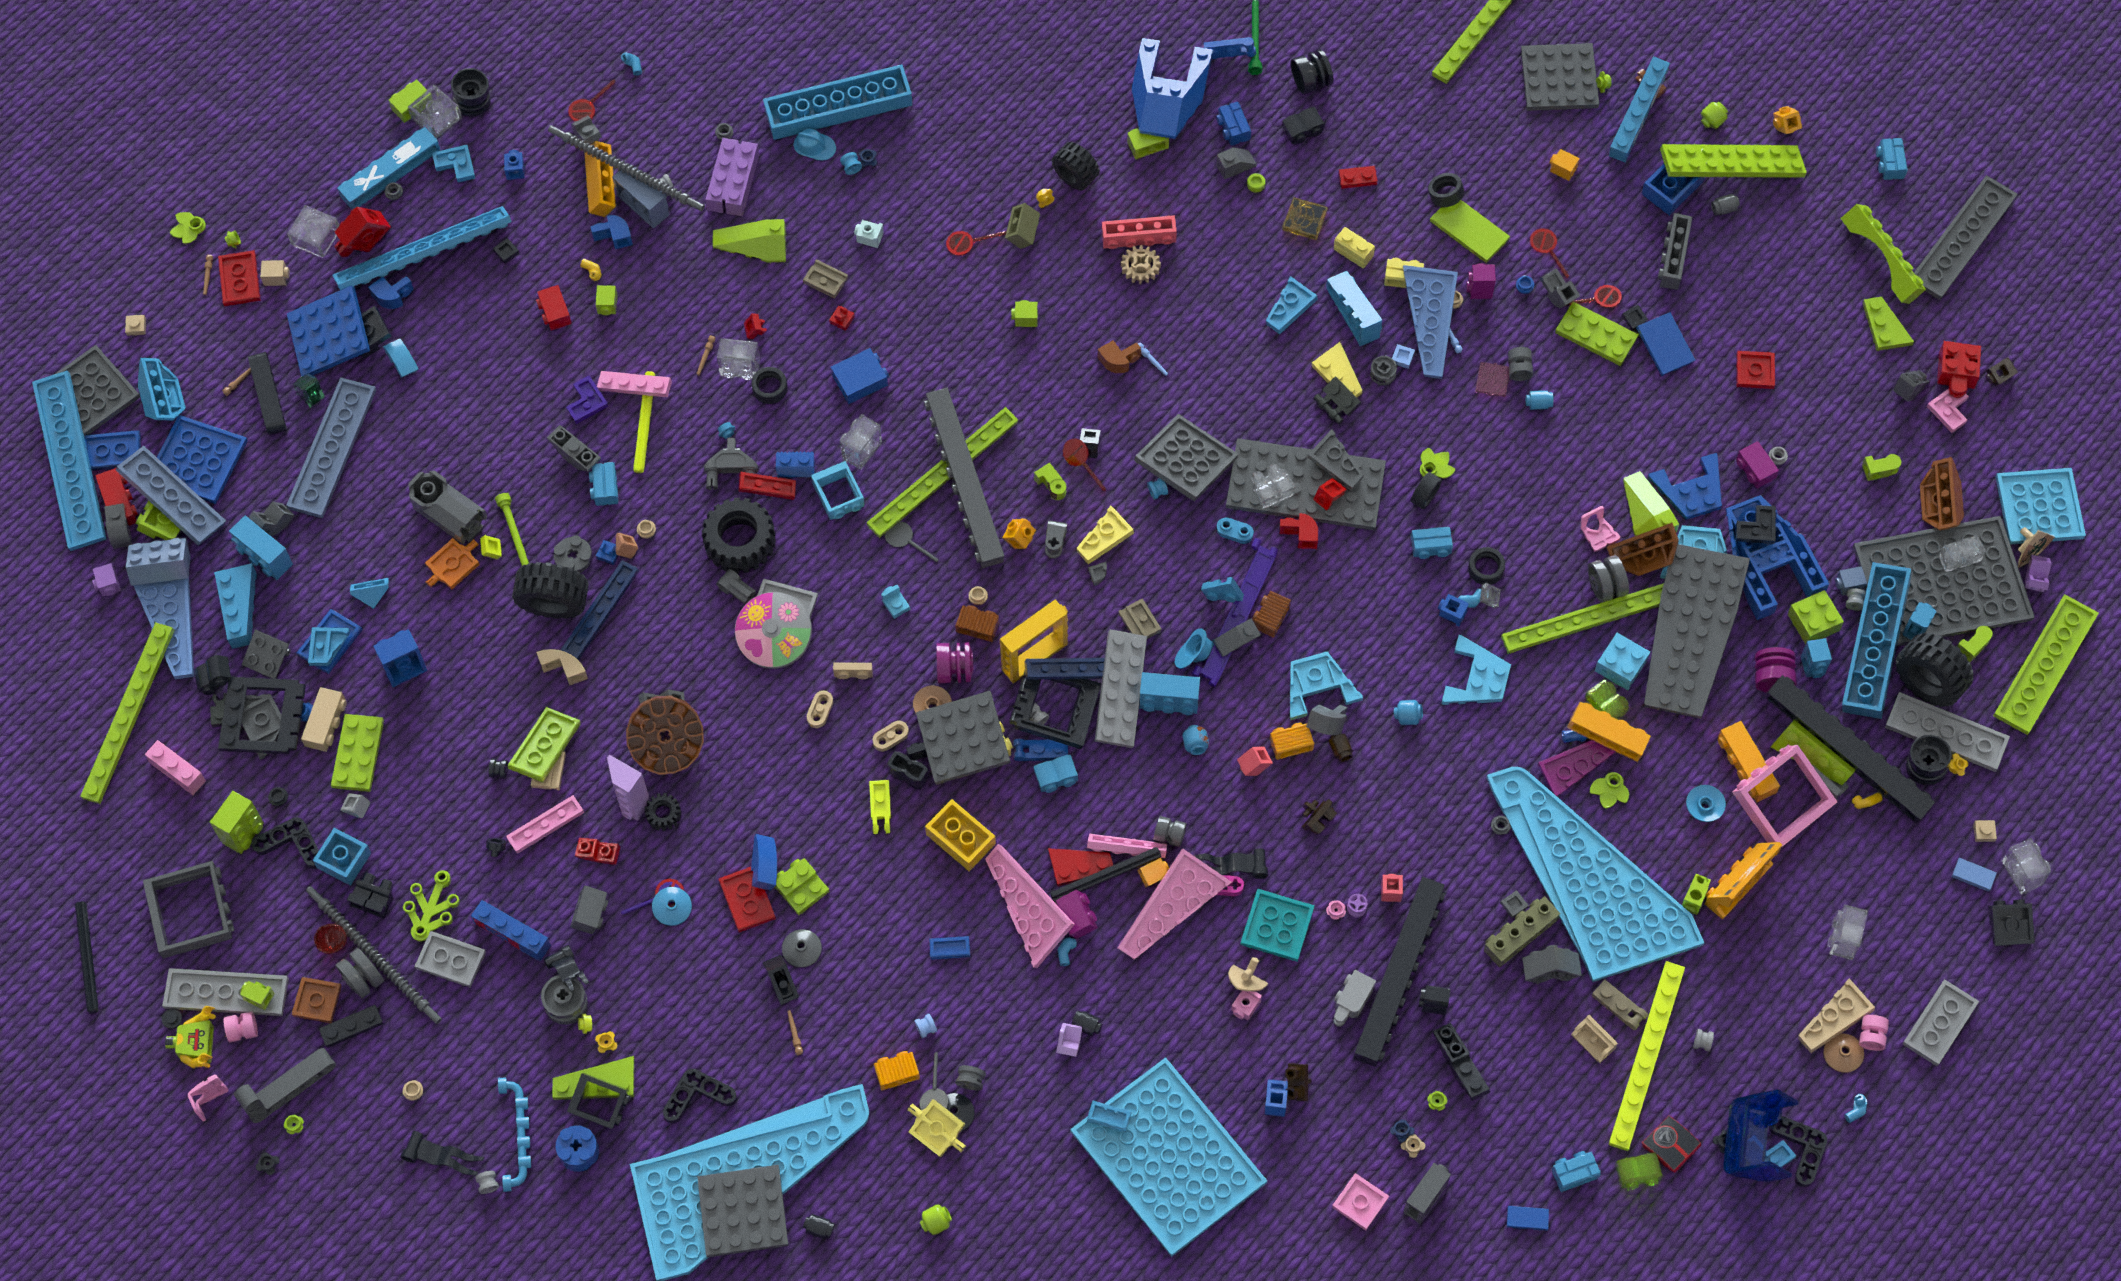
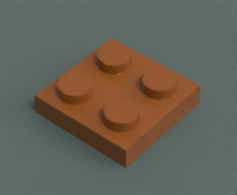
(316, 1000)

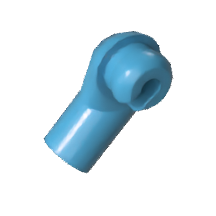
(632, 61)
(1473, 600)
(1067, 944)
(1859, 1108)

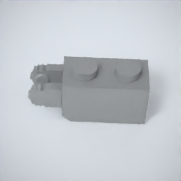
(1353, 997)

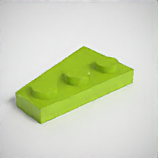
(1885, 326)

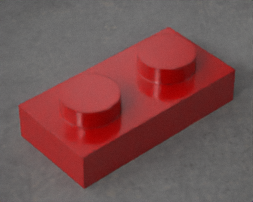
(1357, 177)

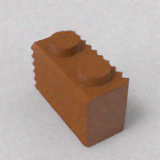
(1271, 614)
(977, 623)

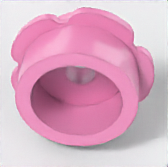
(1336, 905)

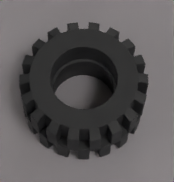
(1075, 166)

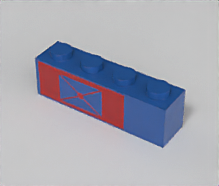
(511, 930)

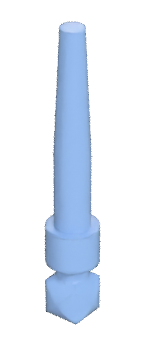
(1455, 343)
(1146, 353)

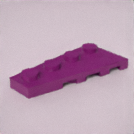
(1572, 765)

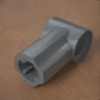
(732, 584)

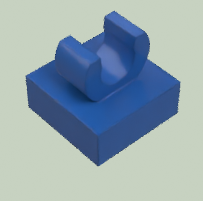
(607, 552)

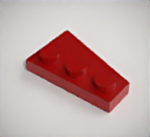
(1076, 864)

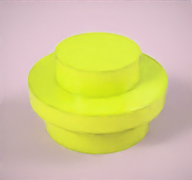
(585, 1023)

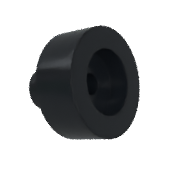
(495, 846)

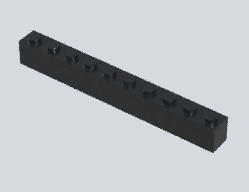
(1856, 752)
(1398, 973)

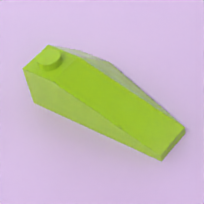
(757, 239)
(1646, 505)

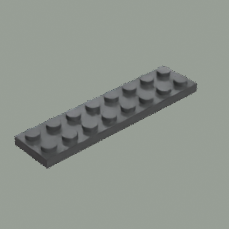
(1964, 236)

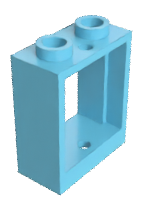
(831, 475)

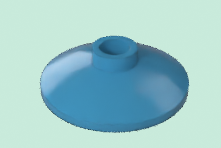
(1705, 795)
(671, 915)

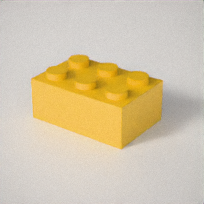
(960, 835)

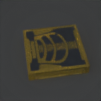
(1305, 218)

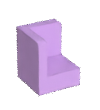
(1069, 1039)

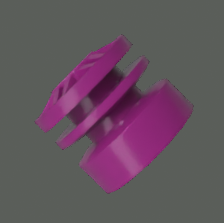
(954, 662)
(1772, 664)

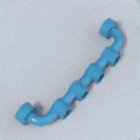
(523, 1141)

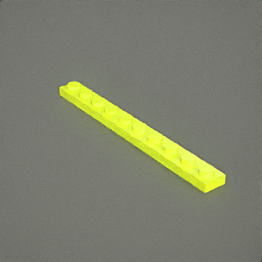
(1646, 1056)

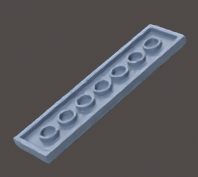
(331, 448)

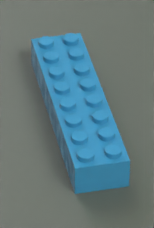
(838, 101)
(1876, 640)

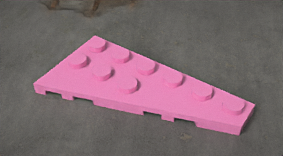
(1178, 895)
(1031, 909)

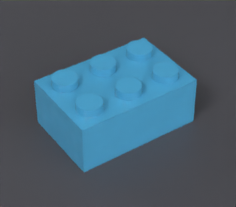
(260, 548)
(1169, 693)

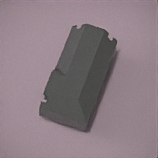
(446, 506)

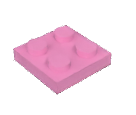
(1360, 1201)

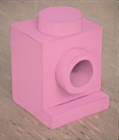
(1246, 1011)

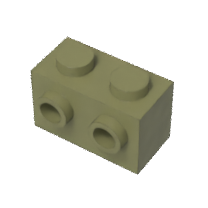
(1022, 225)

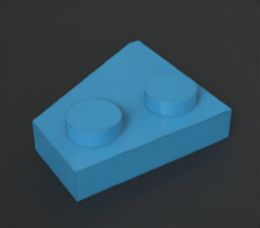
(1222, 591)
(325, 644)

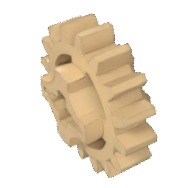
(1140, 264)

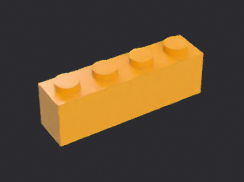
(600, 183)
(1609, 731)
(1746, 758)

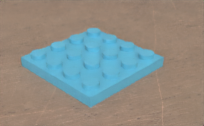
(2040, 502)

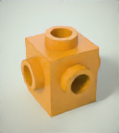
(1787, 120)
(1019, 533)

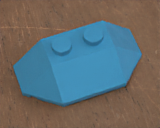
(159, 390)

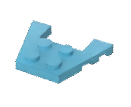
(1701, 538)
(1314, 676)
(1486, 677)

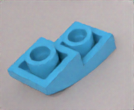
(401, 358)

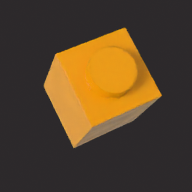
(1564, 164)
(1153, 872)

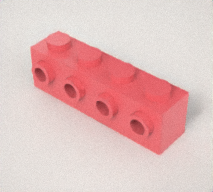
(1139, 232)

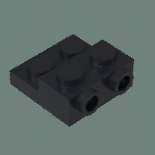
(375, 330)
(2011, 922)

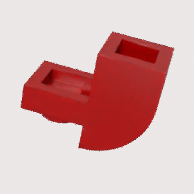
(1305, 528)

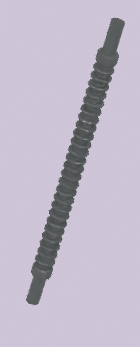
(617, 163)
(422, 1004)

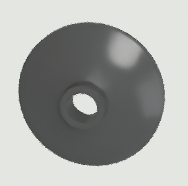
(805, 956)

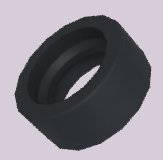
(1444, 180)
(767, 372)
(1426, 490)
(1486, 552)

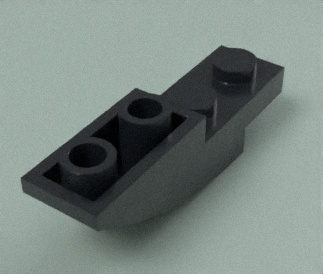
(1460, 1062)

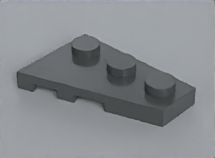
(1334, 459)

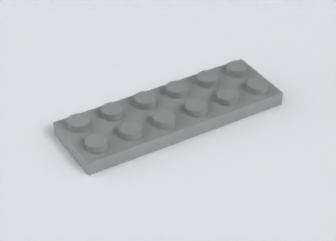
(1120, 688)
(1965, 737)
(220, 990)

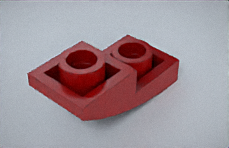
(597, 851)

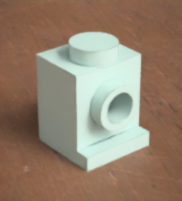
(869, 233)

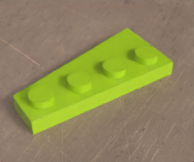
(1816, 752)
(616, 1072)

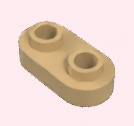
(819, 710)
(889, 735)

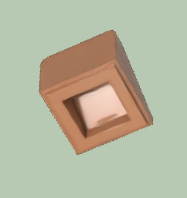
(625, 545)

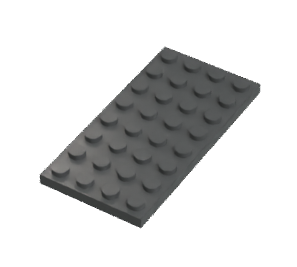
(1353, 509)

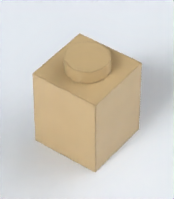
(274, 273)

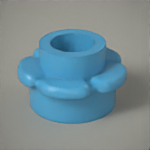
(726, 430)

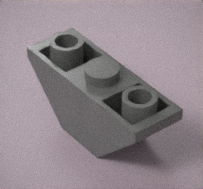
(1910, 384)
(573, 449)

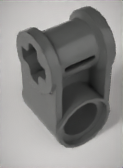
(1055, 537)

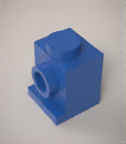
(514, 165)
(1457, 605)

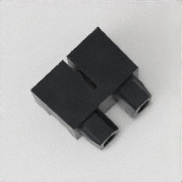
(370, 897)

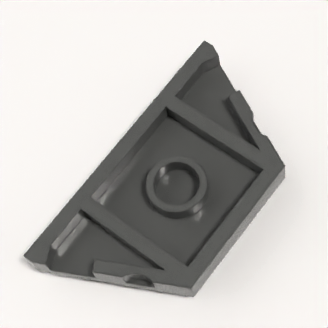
(261, 719)

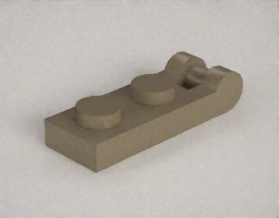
(1619, 1004)

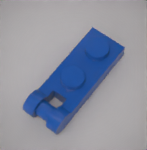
(1231, 47)
(1039, 750)

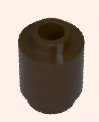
(1341, 747)

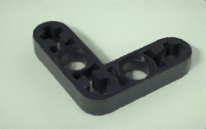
(297, 836)
(691, 1089)
(1810, 1147)

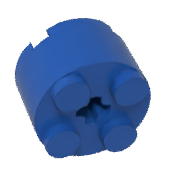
(587, 1152)

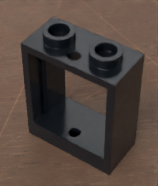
(580, 1091)

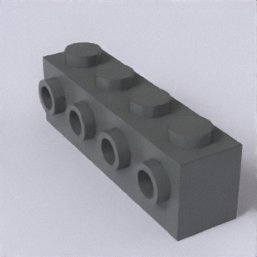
(1675, 252)

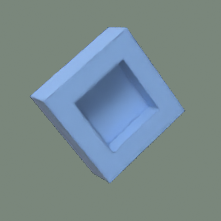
(1403, 356)

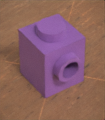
(106, 580)

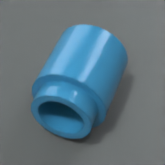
(1539, 400)

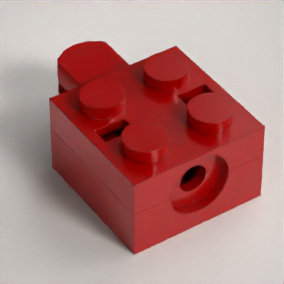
(360, 231)
(1958, 367)

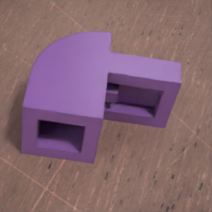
(2037, 573)

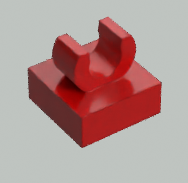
(841, 318)
(753, 326)

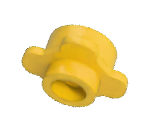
(1044, 197)
(1957, 765)
(601, 1038)

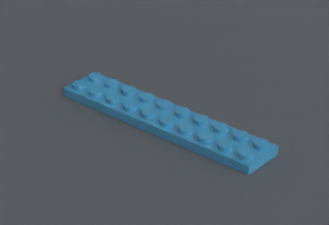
(417, 250)
(69, 460)

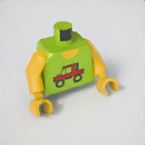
(194, 1039)

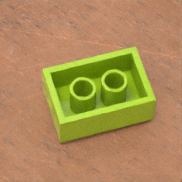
(237, 822)

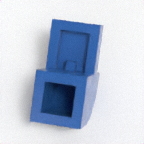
(615, 228)
(388, 295)
(1276, 1098)

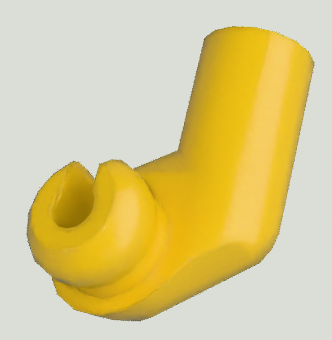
(594, 269)
(1867, 802)

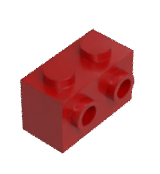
(554, 308)

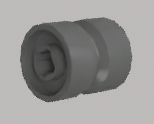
(1520, 364)
(1170, 831)

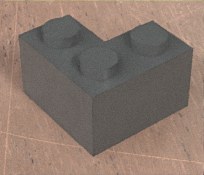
(1551, 964)

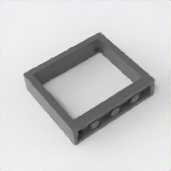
(179, 877)

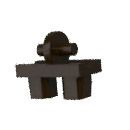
(1313, 823)
(1297, 1081)

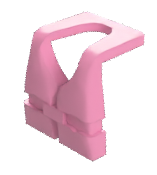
(1603, 536)
(209, 1089)

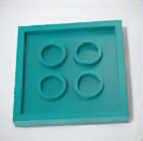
(1277, 925)

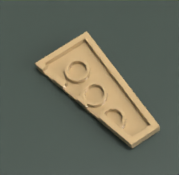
(1842, 1012)

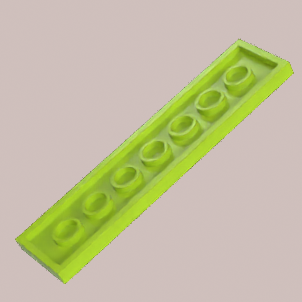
(1732, 160)
(2045, 664)

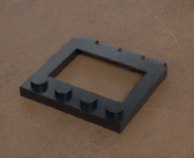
(1079, 719)
(289, 722)

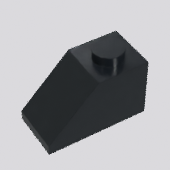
(780, 979)

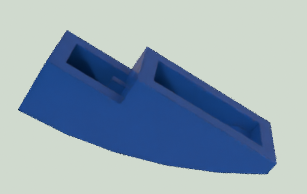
(764, 862)

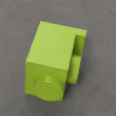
(257, 994)

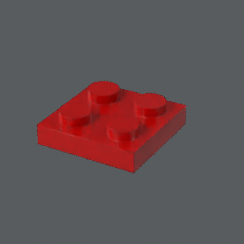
(1755, 369)

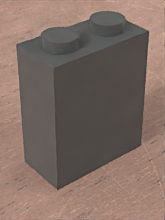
(1427, 1192)

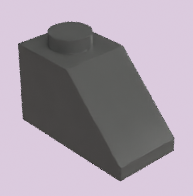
(1234, 162)
(1236, 637)

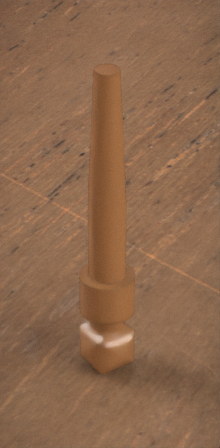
(208, 266)
(708, 347)
(233, 385)
(796, 1041)

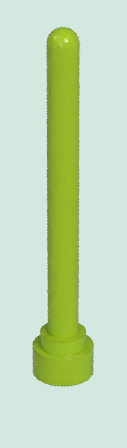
(504, 502)

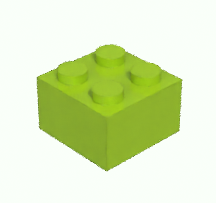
(1815, 617)

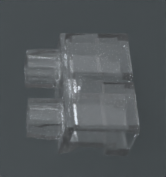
(1272, 487)

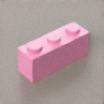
(175, 767)

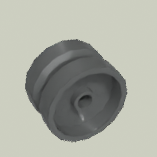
(1608, 578)
(357, 975)
(562, 1010)

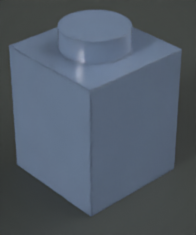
(1850, 579)

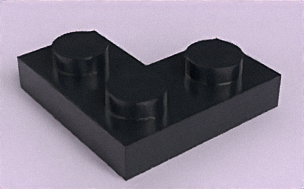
(1761, 530)

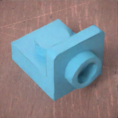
(894, 601)

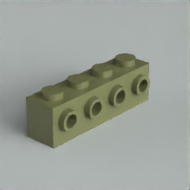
(1522, 931)

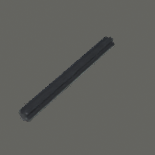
(1108, 873)
(86, 957)

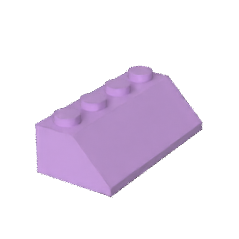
(629, 788)

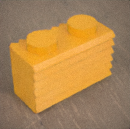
(1291, 741)
(896, 1070)

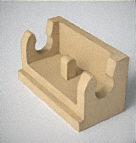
(1594, 1039)

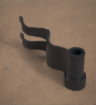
(1239, 862)
(566, 967)
(437, 1155)

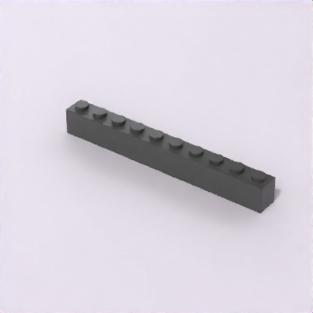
(964, 478)

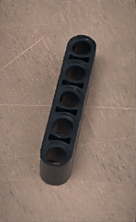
(267, 393)

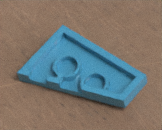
(1292, 303)

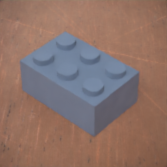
(641, 198)
(158, 561)

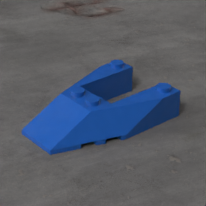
(1165, 103)
(1788, 549)

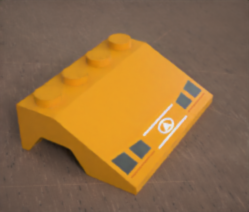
(1741, 878)

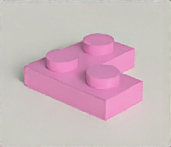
(1946, 410)

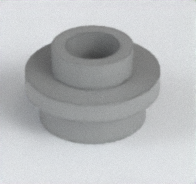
(1778, 451)

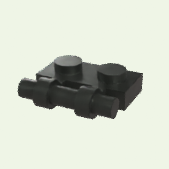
(1342, 396)

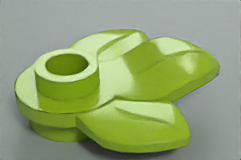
(186, 227)
(1437, 463)
(1610, 793)

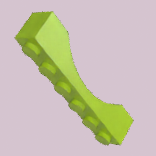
(1904, 282)

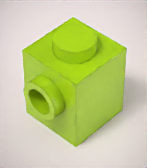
(606, 300)
(1025, 314)

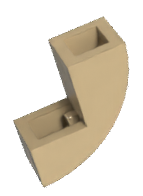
(572, 667)

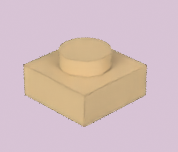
(135, 325)
(1985, 831)

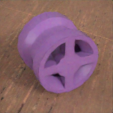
(1358, 901)

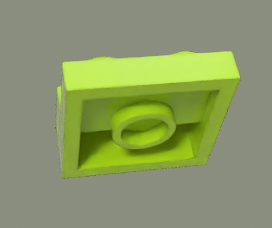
(155, 524)
(800, 886)

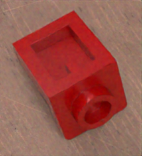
(1328, 493)

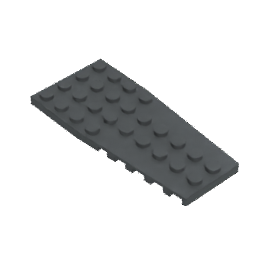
(1693, 628)

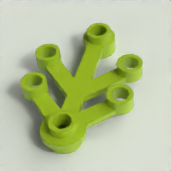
(430, 908)

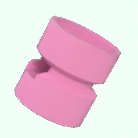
(240, 1027)
(1873, 1032)

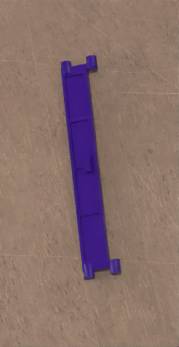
(1240, 609)

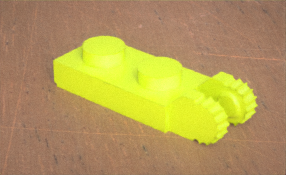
(880, 804)

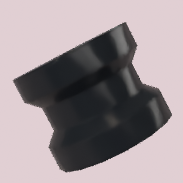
(498, 768)

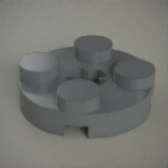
(569, 545)

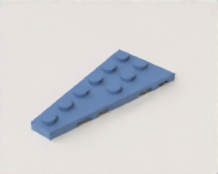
(1431, 305)
(170, 605)

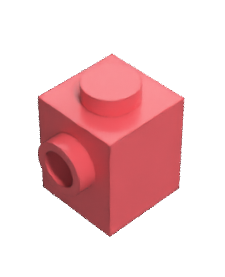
(1254, 761)
(1392, 888)

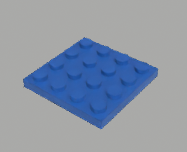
(328, 331)
(201, 456)

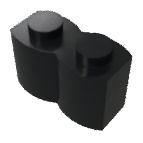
(1303, 125)
(212, 674)
(904, 769)
(1434, 1000)

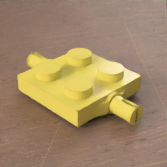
(936, 1127)

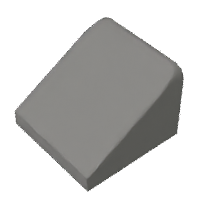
(355, 805)

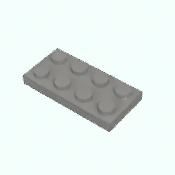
(1940, 1022)

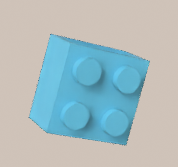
(1622, 661)

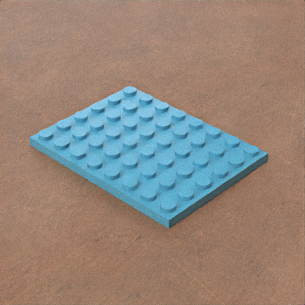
(1172, 1160)

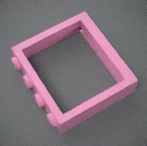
(1759, 774)

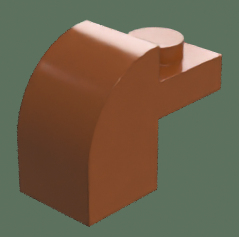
(1117, 360)

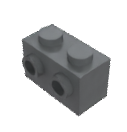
(589, 909)

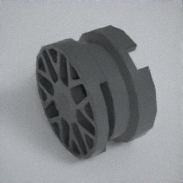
(1383, 369)
(970, 1077)

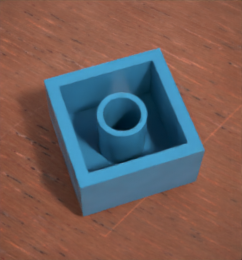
(342, 856)

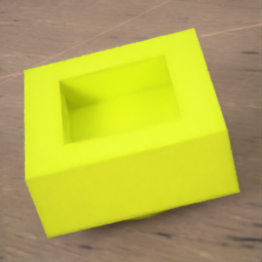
(490, 547)

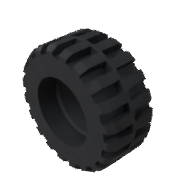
(738, 513)
(550, 590)
(1934, 669)

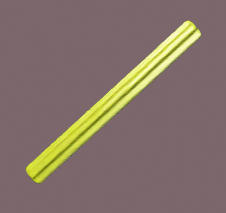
(643, 430)

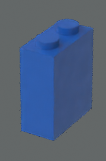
(860, 375)

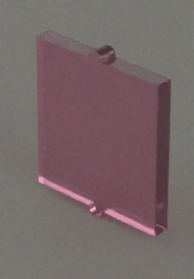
(1492, 379)

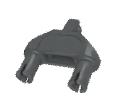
(728, 461)

